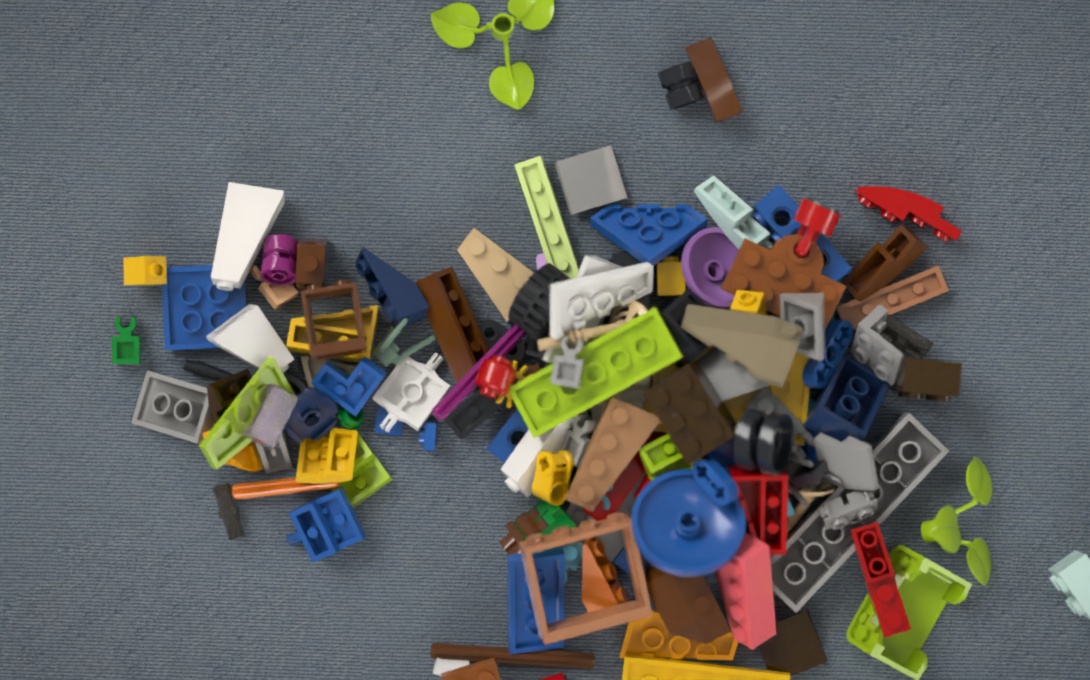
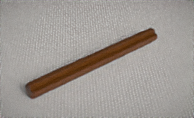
(478, 653)

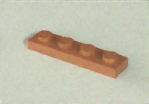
(896, 296)

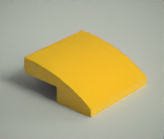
(327, 458)

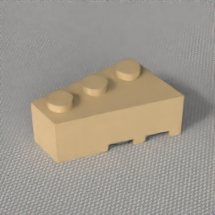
(495, 270)

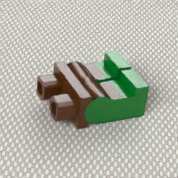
(539, 520)

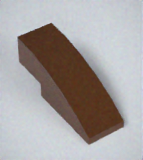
(713, 80)
(884, 263)

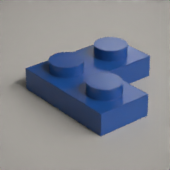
(349, 390)

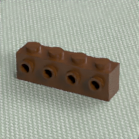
(453, 321)

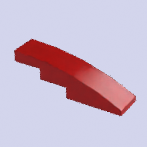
(623, 484)

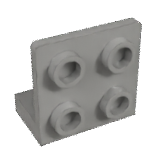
(874, 350)

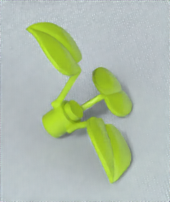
(457, 28)
(945, 525)

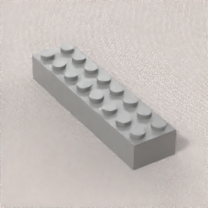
(813, 553)

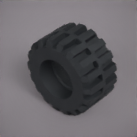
(532, 303)

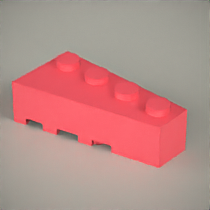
(749, 593)

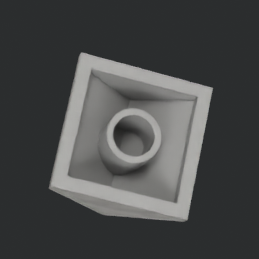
(809, 313)

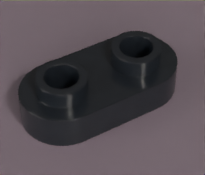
(500, 331)

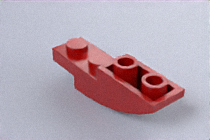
(898, 203)
(880, 579)

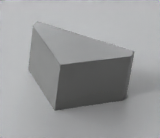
(276, 458)

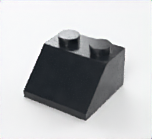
(673, 316)

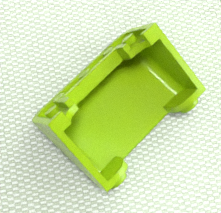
(924, 593)

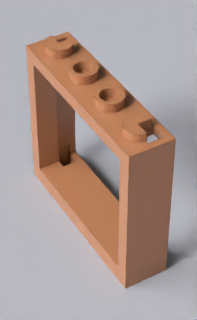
(596, 619)

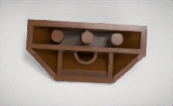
(686, 605)

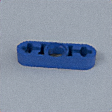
(837, 338)

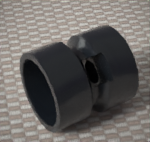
(680, 85)

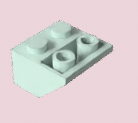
(1073, 579)

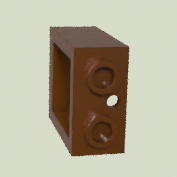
(339, 348)

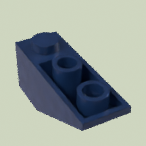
(394, 291)

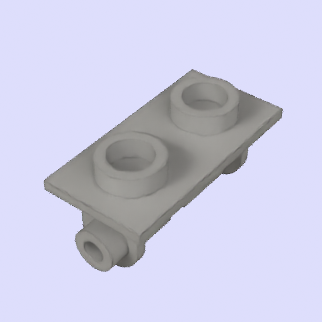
(858, 507)

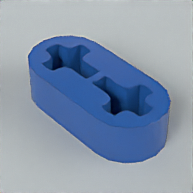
(716, 481)

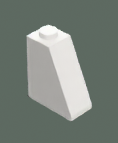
(251, 339)

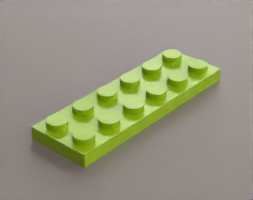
(608, 368)

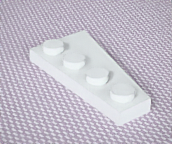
(595, 295)

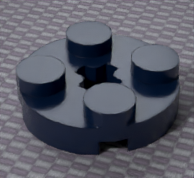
(323, 421)

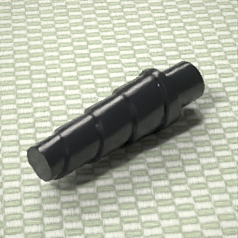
(205, 370)

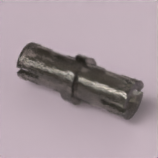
(228, 511)

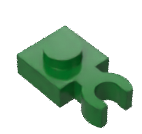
(126, 347)

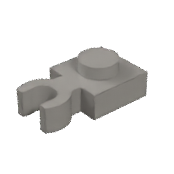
(566, 368)
(577, 439)

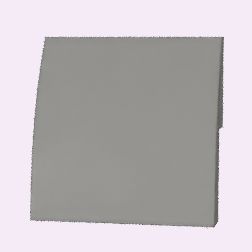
(590, 180)
(849, 461)

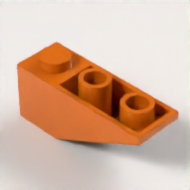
(599, 578)

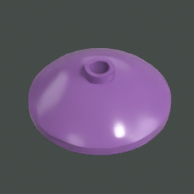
(713, 252)

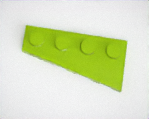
(227, 434)

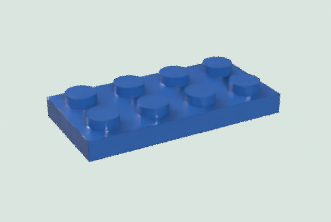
(521, 620)

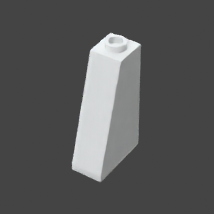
(244, 226)
(522, 462)

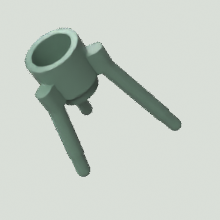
(387, 350)

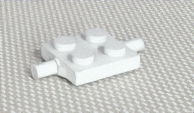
(411, 392)

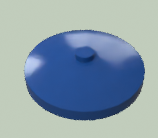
(684, 528)

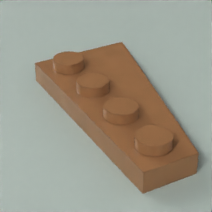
(612, 446)

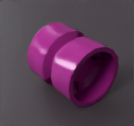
(279, 259)

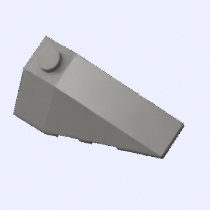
(728, 377)

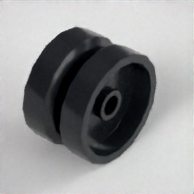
(763, 442)

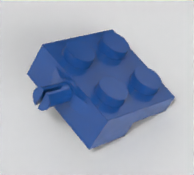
(326, 525)

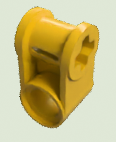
(551, 478)

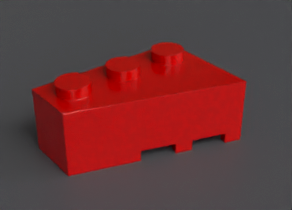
(764, 505)

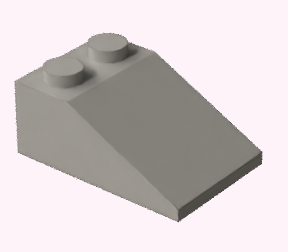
(173, 407)

